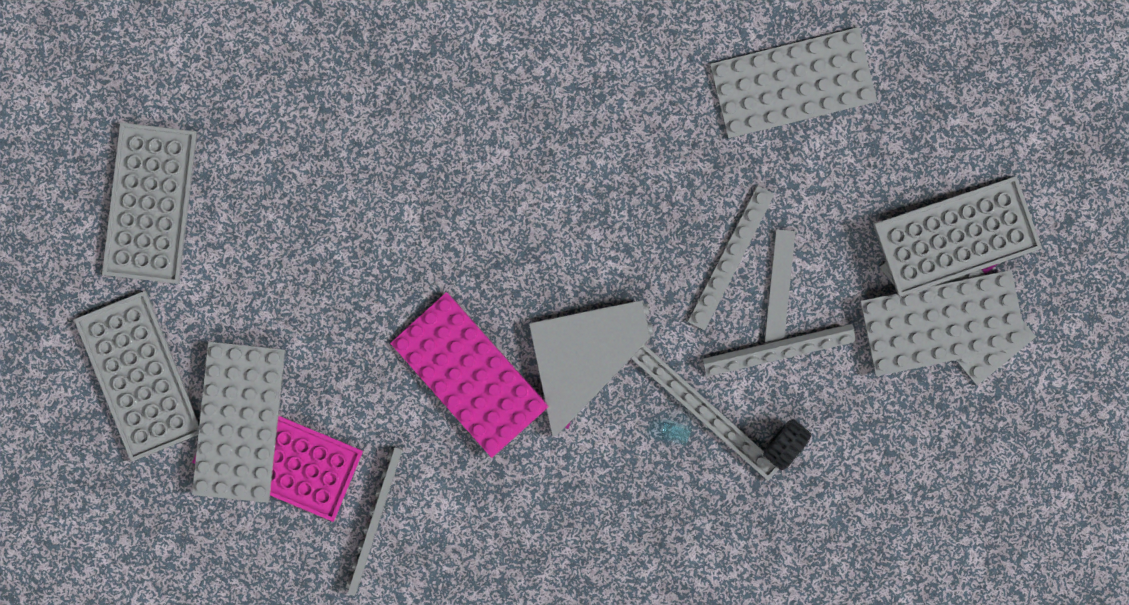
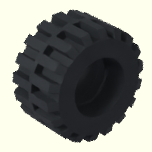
(787, 444)

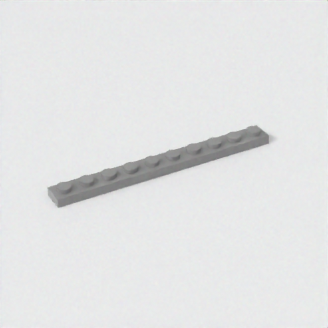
(704, 411)

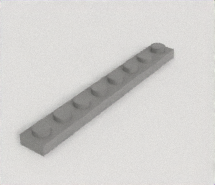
(731, 257)
(779, 350)
(376, 513)

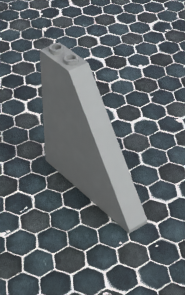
(584, 353)

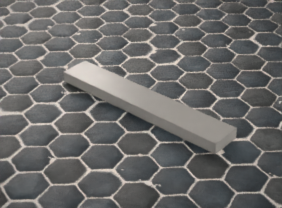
(779, 286)

